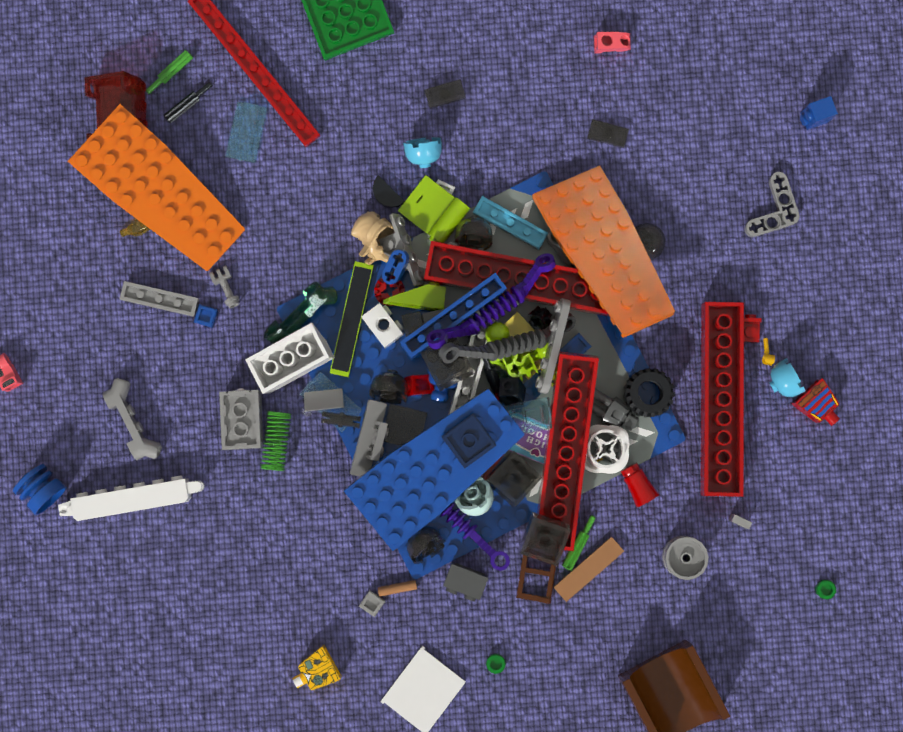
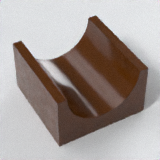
(673, 691)

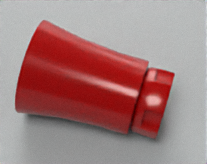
(639, 485)

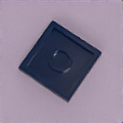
(468, 440)

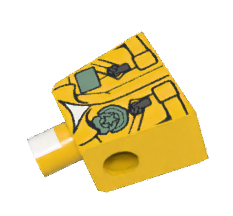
(317, 670)

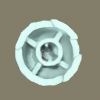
(476, 498)

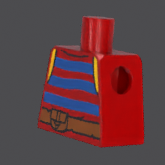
(818, 403)

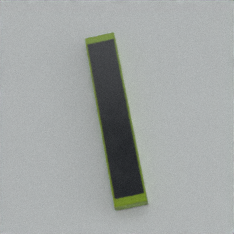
(351, 319)

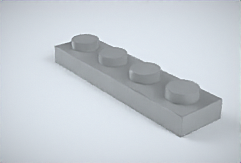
(159, 299)

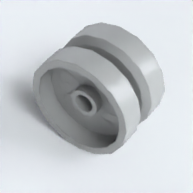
(696, 560)

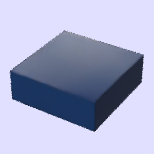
(205, 316)

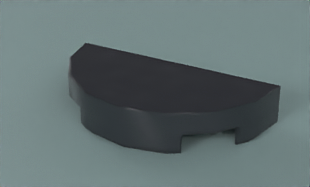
(385, 194)

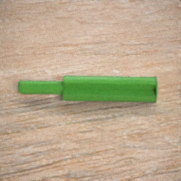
(171, 70)
(580, 542)

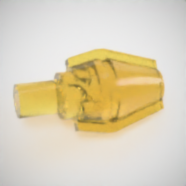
(135, 228)

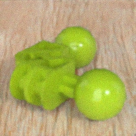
(523, 362)

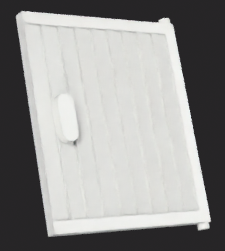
(423, 690)

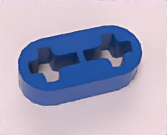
(399, 268)

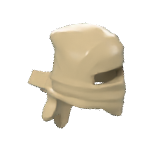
(369, 230)

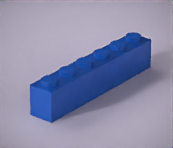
(454, 314)

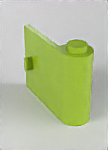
(434, 210)

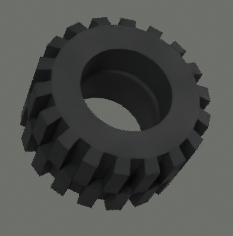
(665, 388)

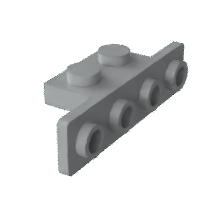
(401, 241)
(370, 438)

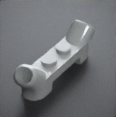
(139, 445)

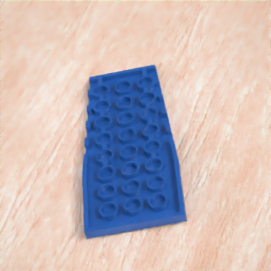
(425, 475)

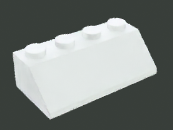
(289, 359)

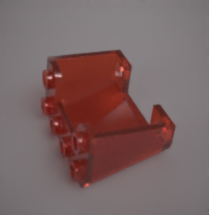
(117, 89)

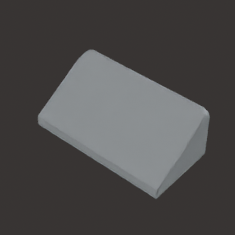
(323, 400)

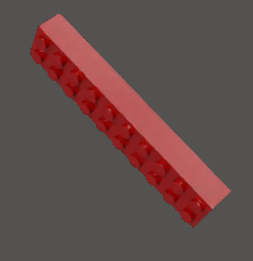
(469, 267)
(722, 399)
(568, 439)

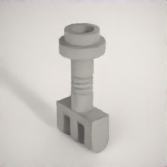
(231, 301)

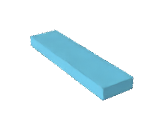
(510, 222)

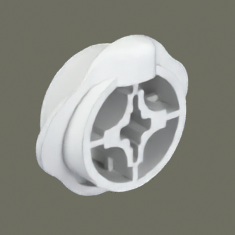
(620, 436)

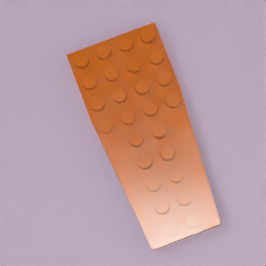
(156, 188)
(605, 249)

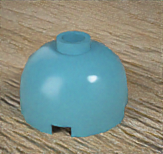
(423, 151)
(785, 379)

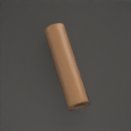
(397, 588)

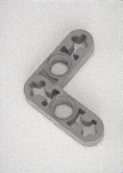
(780, 215)

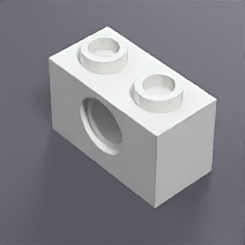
(373, 318)

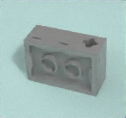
(241, 419)

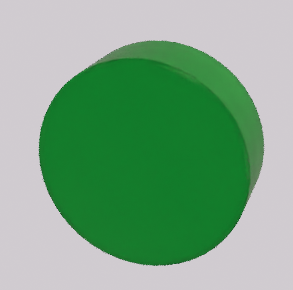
(825, 589)
(495, 663)

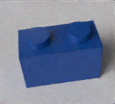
(818, 113)

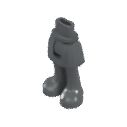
(616, 412)

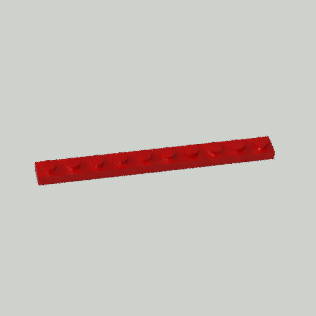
(255, 70)

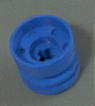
(36, 486)

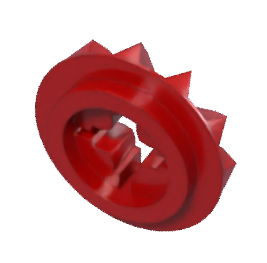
(381, 287)

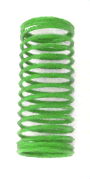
(279, 467)

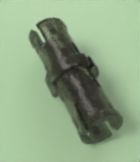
(341, 419)

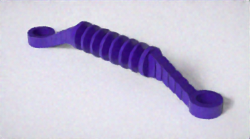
(518, 294)
(470, 531)

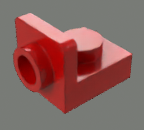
(752, 328)
(419, 385)

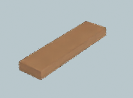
(588, 569)

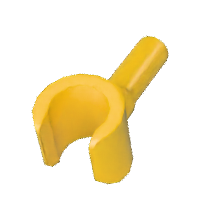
(767, 358)

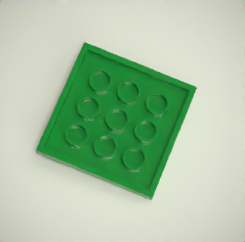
(346, 24)

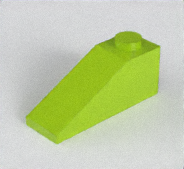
(427, 297)

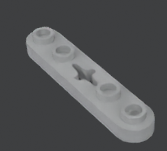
(557, 329)

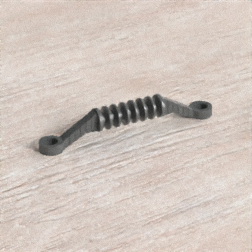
(503, 347)

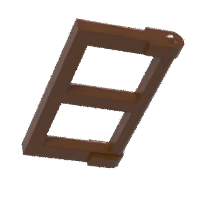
(551, 574)

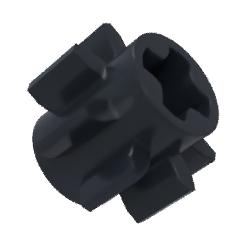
(540, 318)

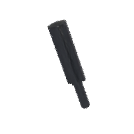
(185, 103)
(492, 377)

